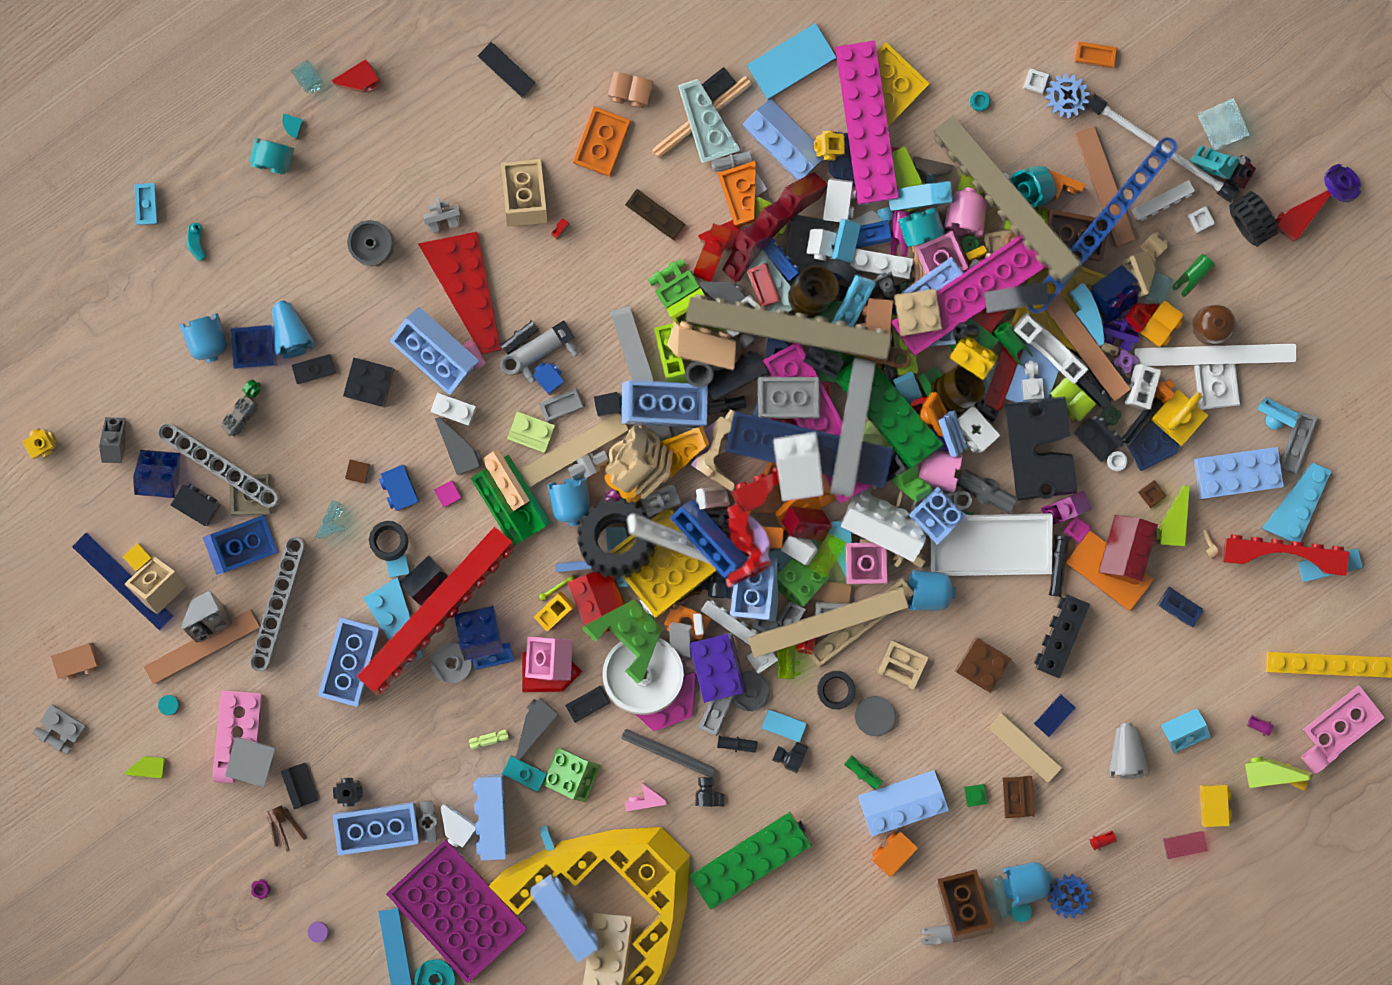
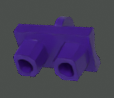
(1128, 336)

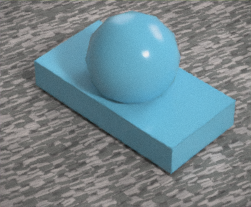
(1278, 414)

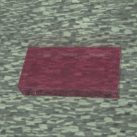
(1185, 844)

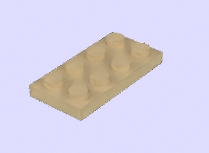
(610, 960)

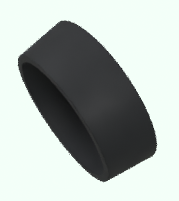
(843, 269)

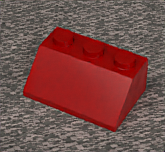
(595, 596)

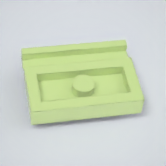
(530, 432)

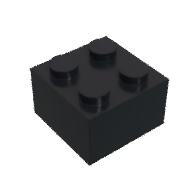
(368, 382)

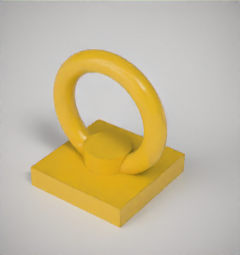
(1180, 416)

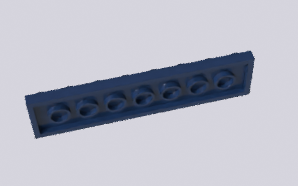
(755, 435)

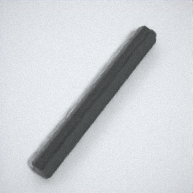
(668, 753)

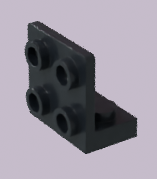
(1094, 389)
(1098, 437)

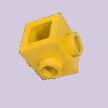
(829, 145)
(33, 445)

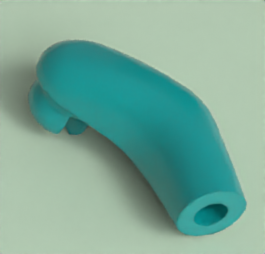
(193, 241)

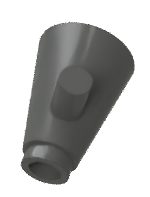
(700, 373)

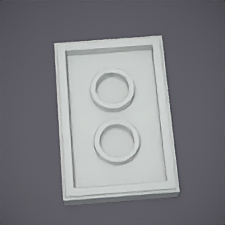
(1217, 384)

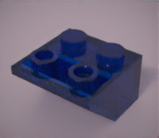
(1115, 293)
(157, 473)

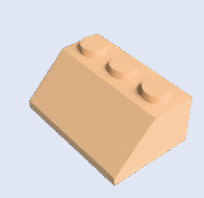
(702, 345)

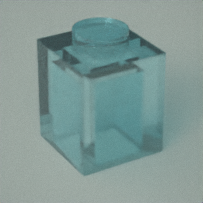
(307, 77)
(1159, 288)

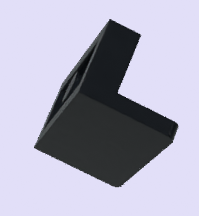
(299, 785)

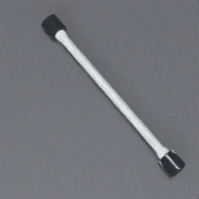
(1099, 106)

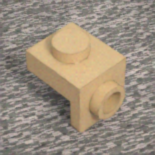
(918, 561)

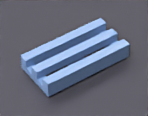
(952, 433)

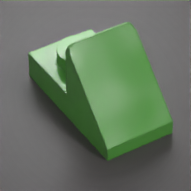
(912, 484)

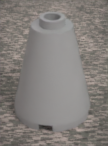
(1127, 754)

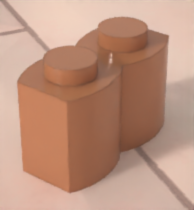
(630, 89)

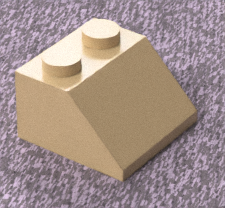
(156, 585)

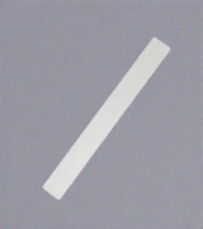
(1216, 355)

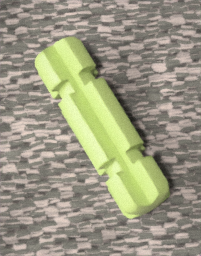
(489, 739)

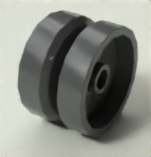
(362, 234)

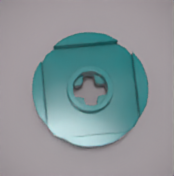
(435, 966)

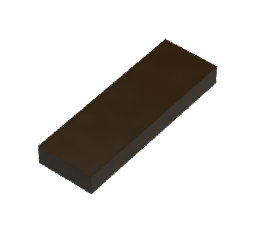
(655, 214)

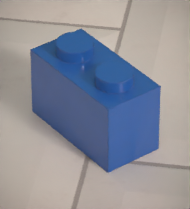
(399, 488)

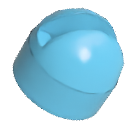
(885, 214)

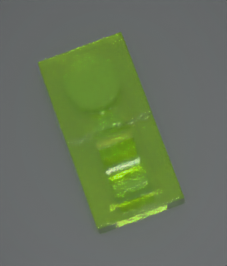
(827, 555)
(786, 663)

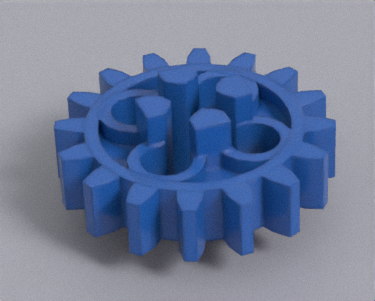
(1067, 907)

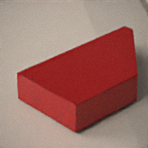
(1140, 315)

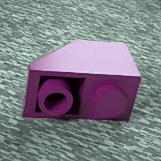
(1068, 507)

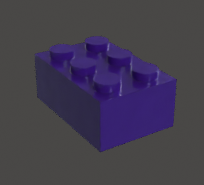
(718, 667)

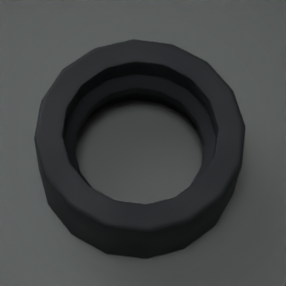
(380, 527)
(821, 690)

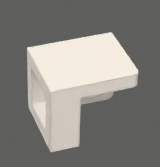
(762, 662)

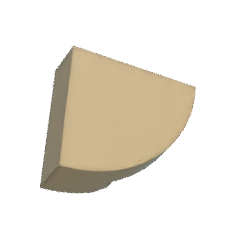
(1109, 349)

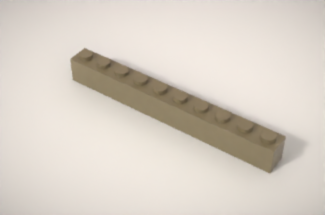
(1007, 200)
(788, 328)

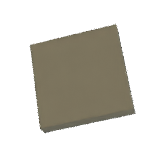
(243, 504)

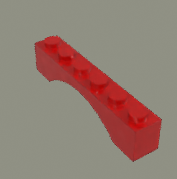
(754, 494)
(1327, 560)

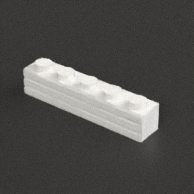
(1163, 201)
(727, 621)

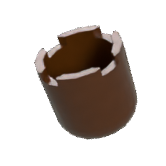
(1213, 324)

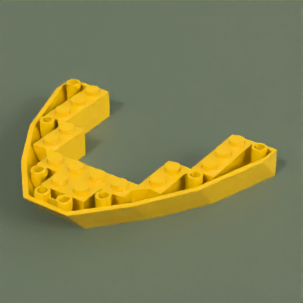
(644, 858)

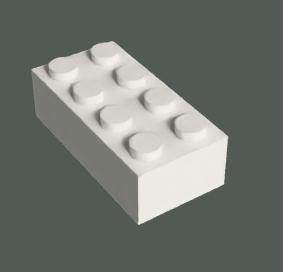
(884, 525)

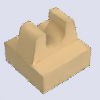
(1154, 245)

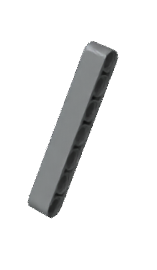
(635, 355)
(853, 427)
(210, 462)
(271, 611)

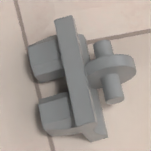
(433, 218)
(660, 500)

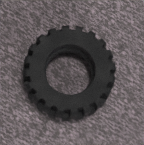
(596, 522)

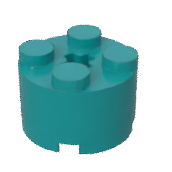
(271, 155)
(1035, 185)
(921, 227)

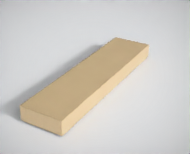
(1024, 748)

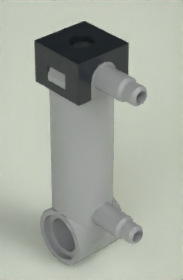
(538, 348)

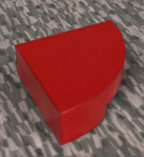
(561, 226)

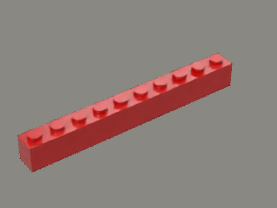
(436, 611)

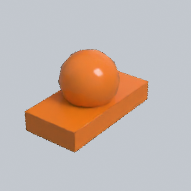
(933, 411)

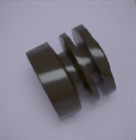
(813, 291)
(959, 389)

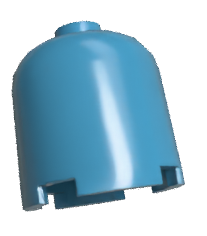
(204, 338)
(570, 500)
(931, 591)
(1027, 883)

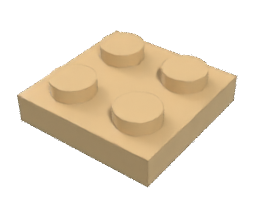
(918, 312)

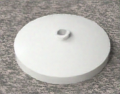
(651, 694)

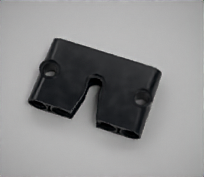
(1025, 434)

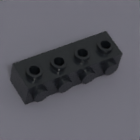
(1061, 636)

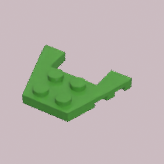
(634, 629)

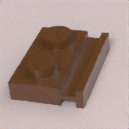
(1018, 796)

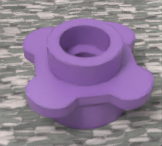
(1124, 354)

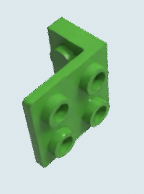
(799, 582)
(571, 775)

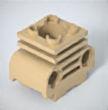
(639, 462)

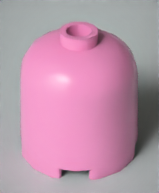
(966, 213)
(939, 470)

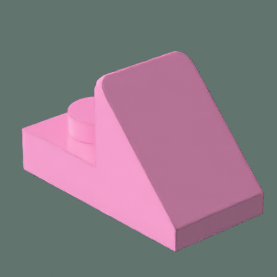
(651, 799)

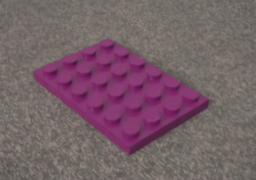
(456, 911)

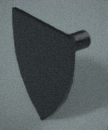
(932, 168)

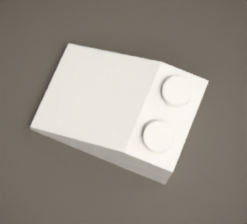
(798, 466)

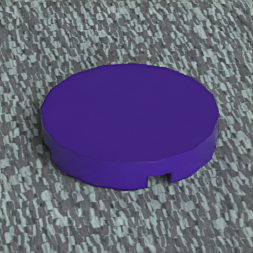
(1342, 183)

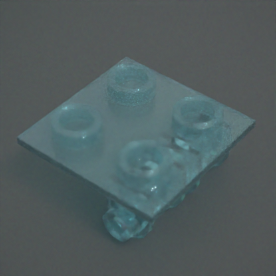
(1223, 124)

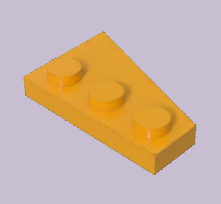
(685, 448)

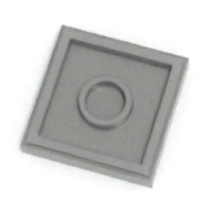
(250, 761)

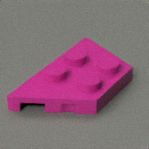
(677, 711)

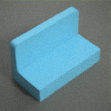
(1185, 730)

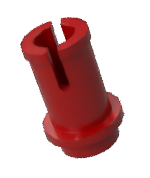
(1102, 840)

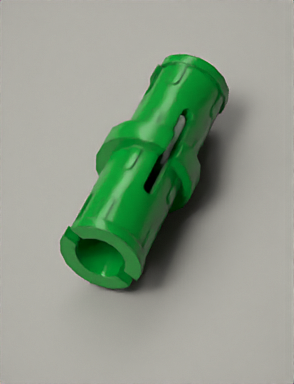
(863, 772)

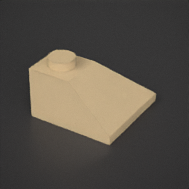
(1143, 268)

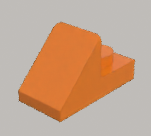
(1070, 185)

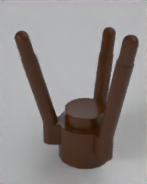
(276, 817)

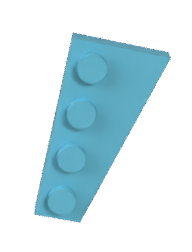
(1296, 509)
(390, 609)

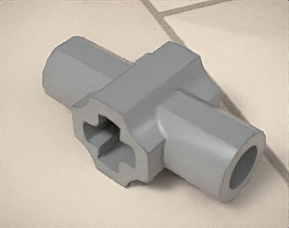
(588, 465)
(428, 831)

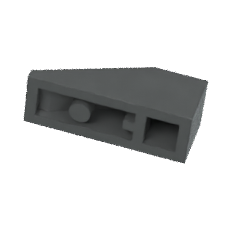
(460, 451)
(536, 721)

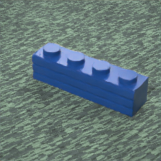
(781, 261)

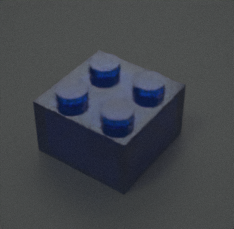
(253, 347)
(478, 633)

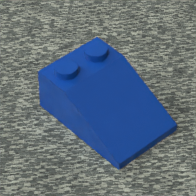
(240, 545)

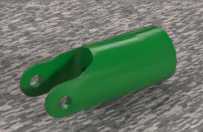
(1194, 274)
(1011, 340)

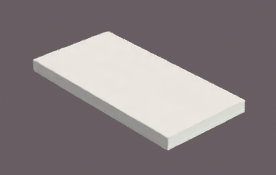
(995, 546)

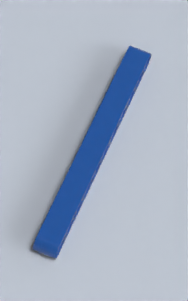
(1123, 205)

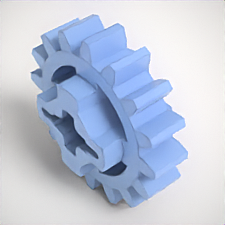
(1073, 101)

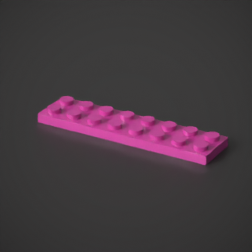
(866, 122)
(965, 294)
(790, 364)

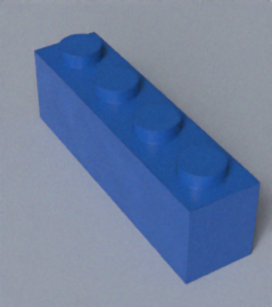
(708, 538)

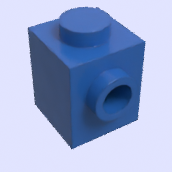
(548, 376)

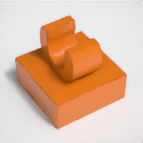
(1163, 390)

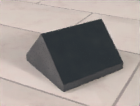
(424, 580)

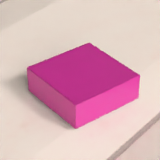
(447, 493)
(1077, 529)

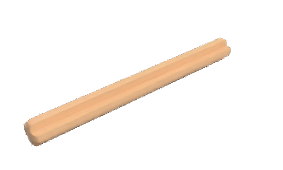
(685, 129)

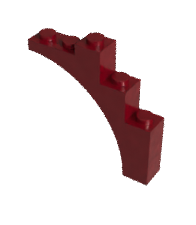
(770, 221)

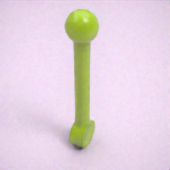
(542, 596)

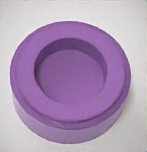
(318, 931)

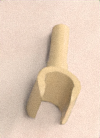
(1212, 551)

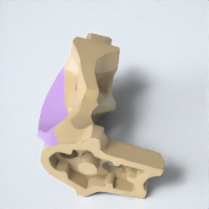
(717, 436)

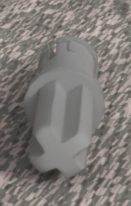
(731, 161)

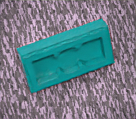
(524, 773)

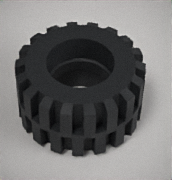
(1253, 218)

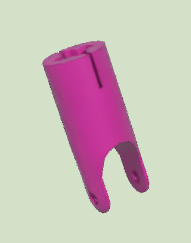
(896, 235)

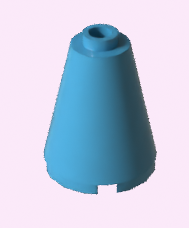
(290, 333)

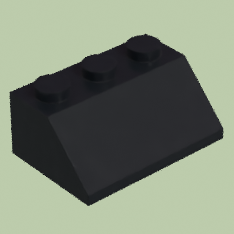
(743, 373)

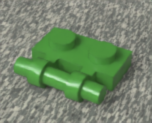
(675, 289)

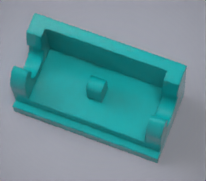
(1215, 162)

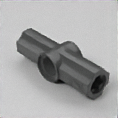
(987, 491)

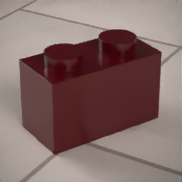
(806, 523)

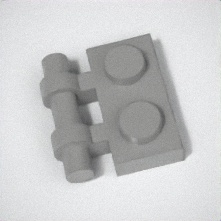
(62, 723)

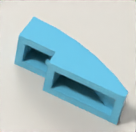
(1088, 312)

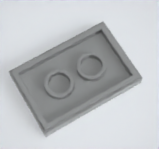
(788, 397)

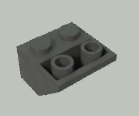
(205, 617)

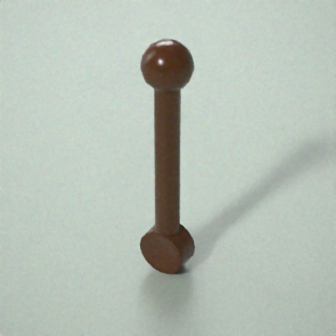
(697, 591)

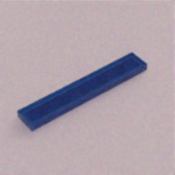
(117, 577)

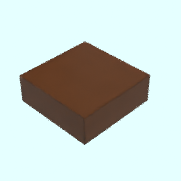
(357, 471)
(1152, 494)

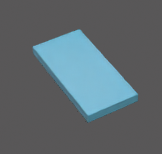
(791, 61)

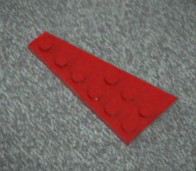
(462, 274)

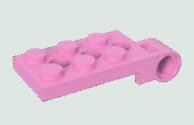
(227, 722)
(1321, 755)

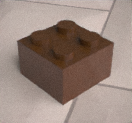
(982, 664)

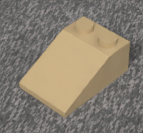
(524, 192)

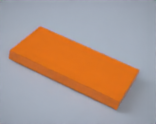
(1087, 560)

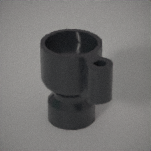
(718, 587)
(793, 759)
(706, 796)

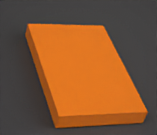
(601, 141)

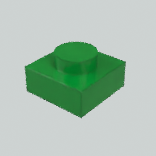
(975, 795)

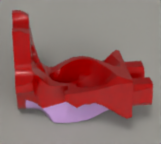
(750, 539)

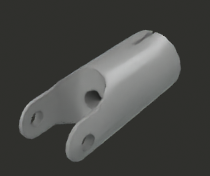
(941, 935)

